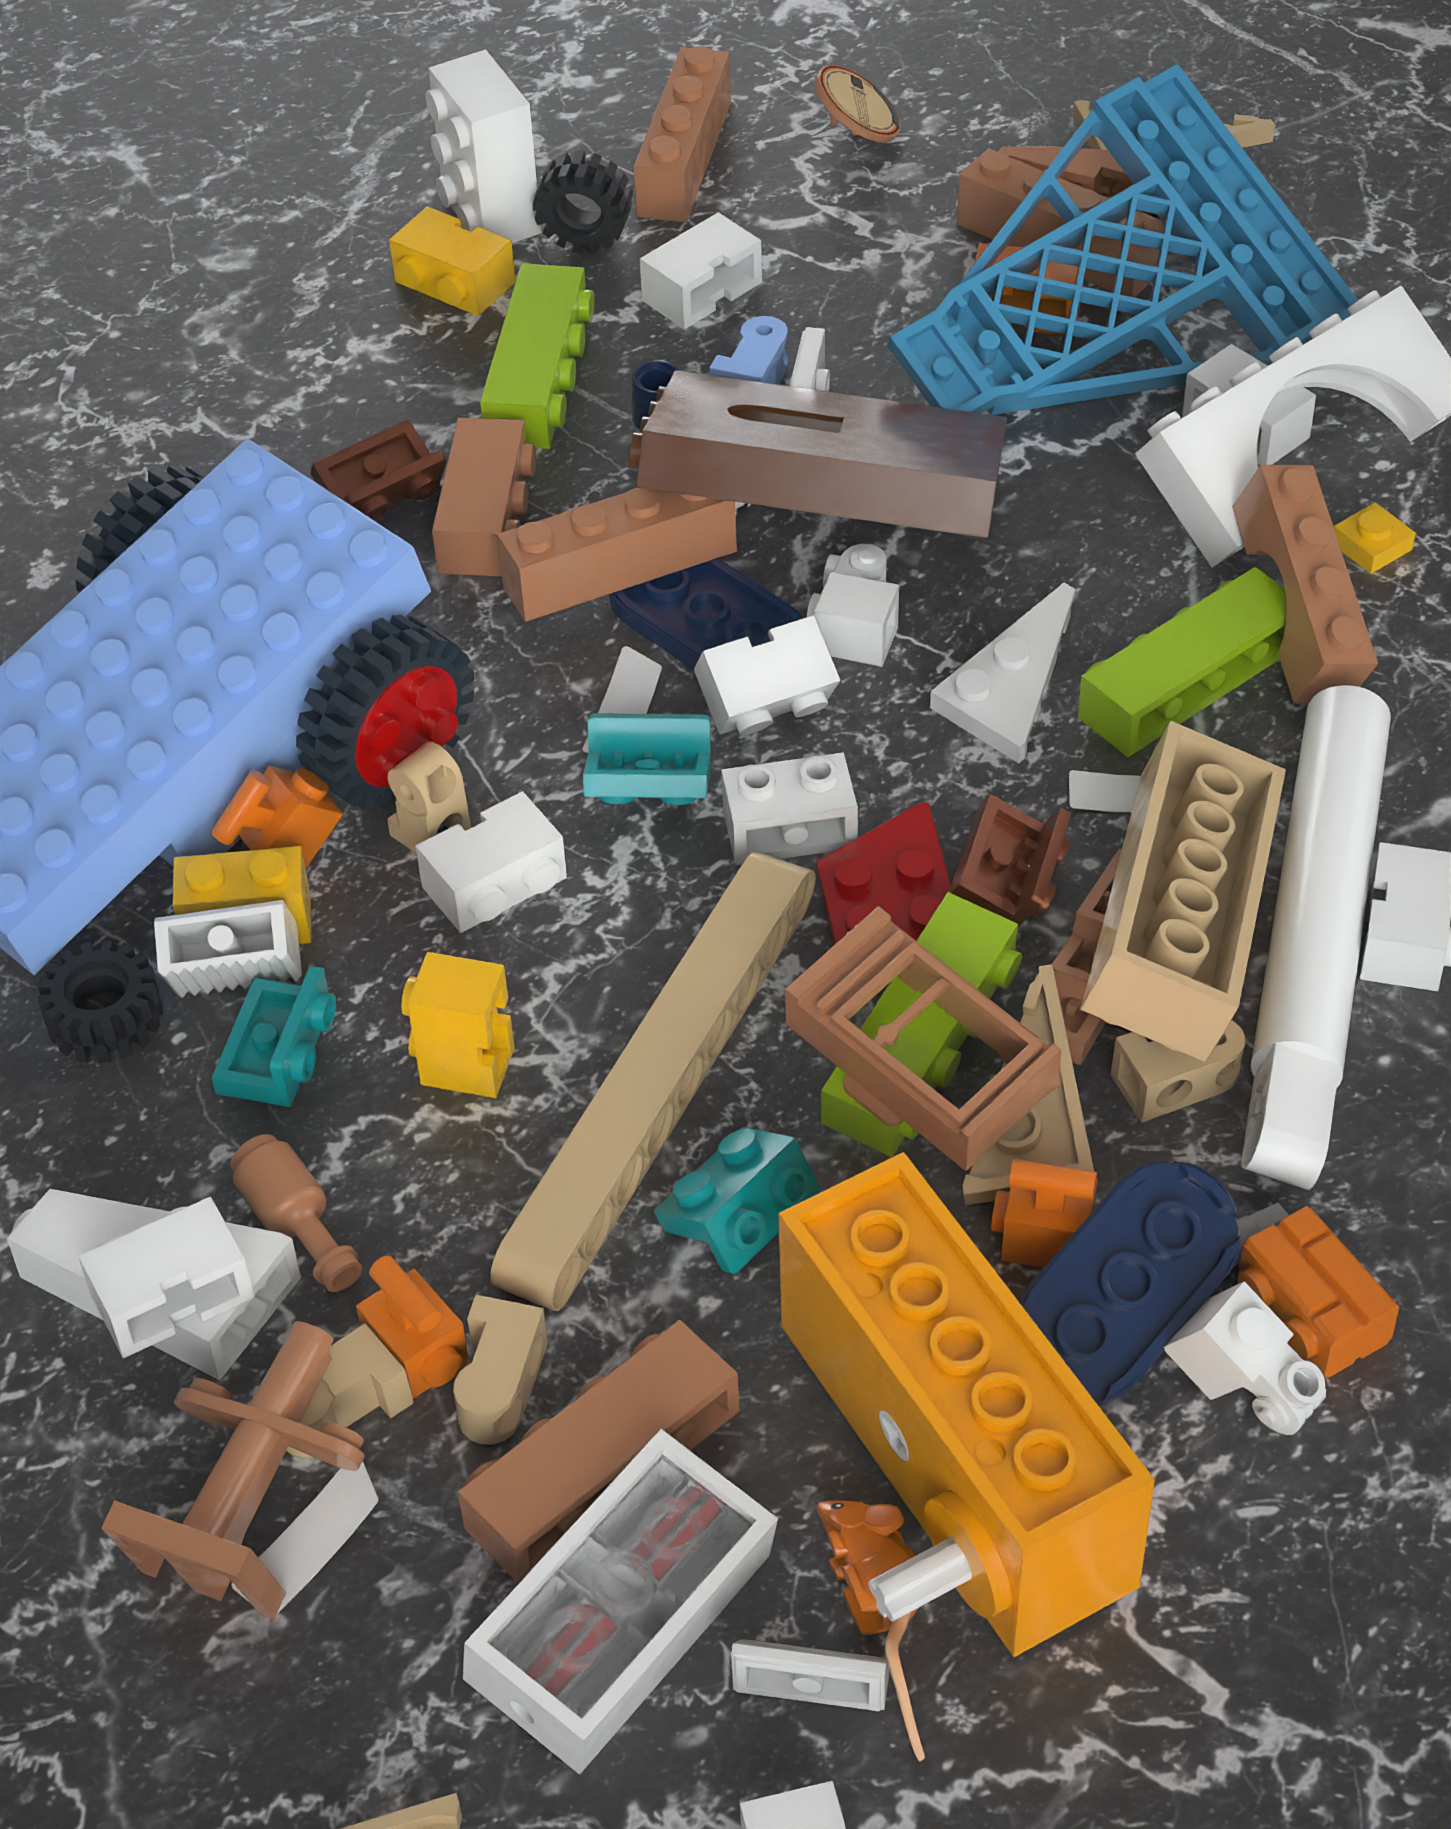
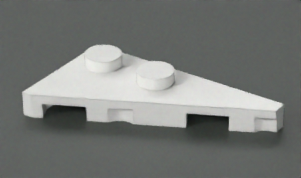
(1003, 684)

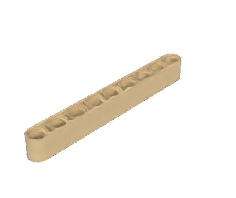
(652, 1083)

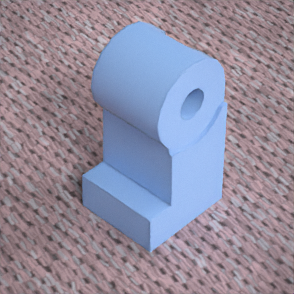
(759, 354)

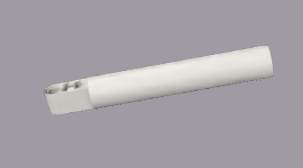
(1316, 935)

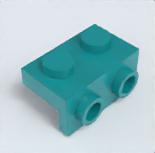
(648, 757)
(275, 1039)
(738, 1195)

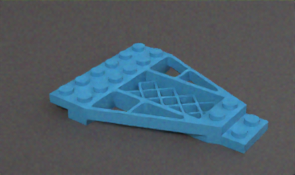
(1218, 216)

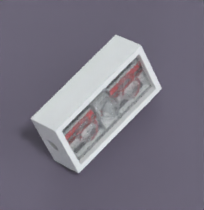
(618, 1600)

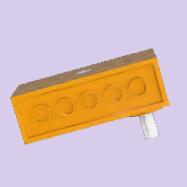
(963, 1409)

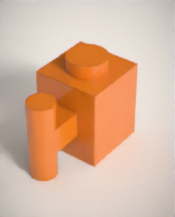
(280, 812)
(1041, 1210)
(414, 1326)

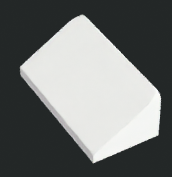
(809, 1674)

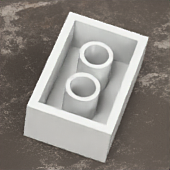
(483, 146)

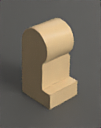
(427, 794)
(1166, 1080)
(356, 1382)
(497, 1384)

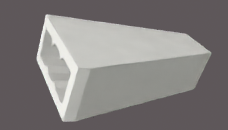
(69, 1224)

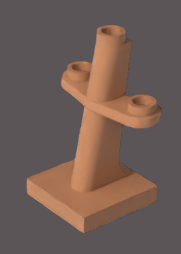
(209, 1541)

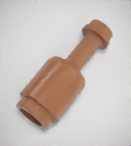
(292, 1203)

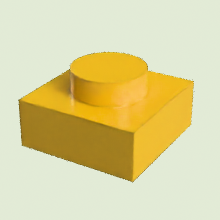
(1374, 537)

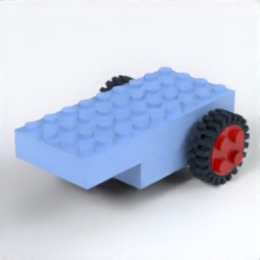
(205, 643)

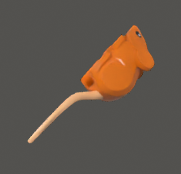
(863, 1548)

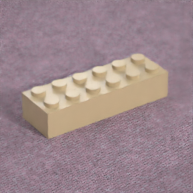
(1186, 893)

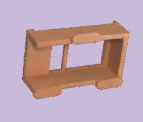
(855, 972)

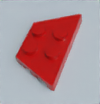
(889, 868)

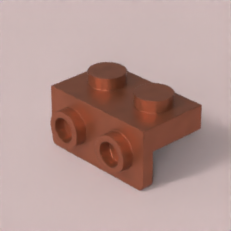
(381, 470)
(1011, 860)

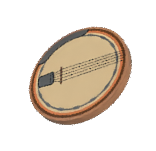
(857, 104)

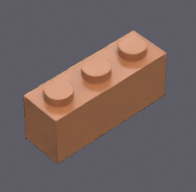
(481, 494)

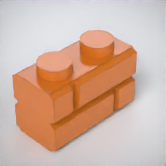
(1318, 1291)

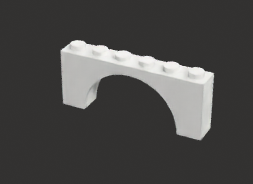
(1211, 454)

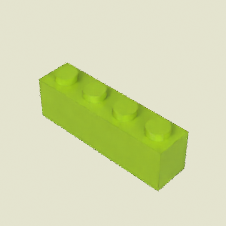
(538, 350)
(1185, 662)
(982, 952)

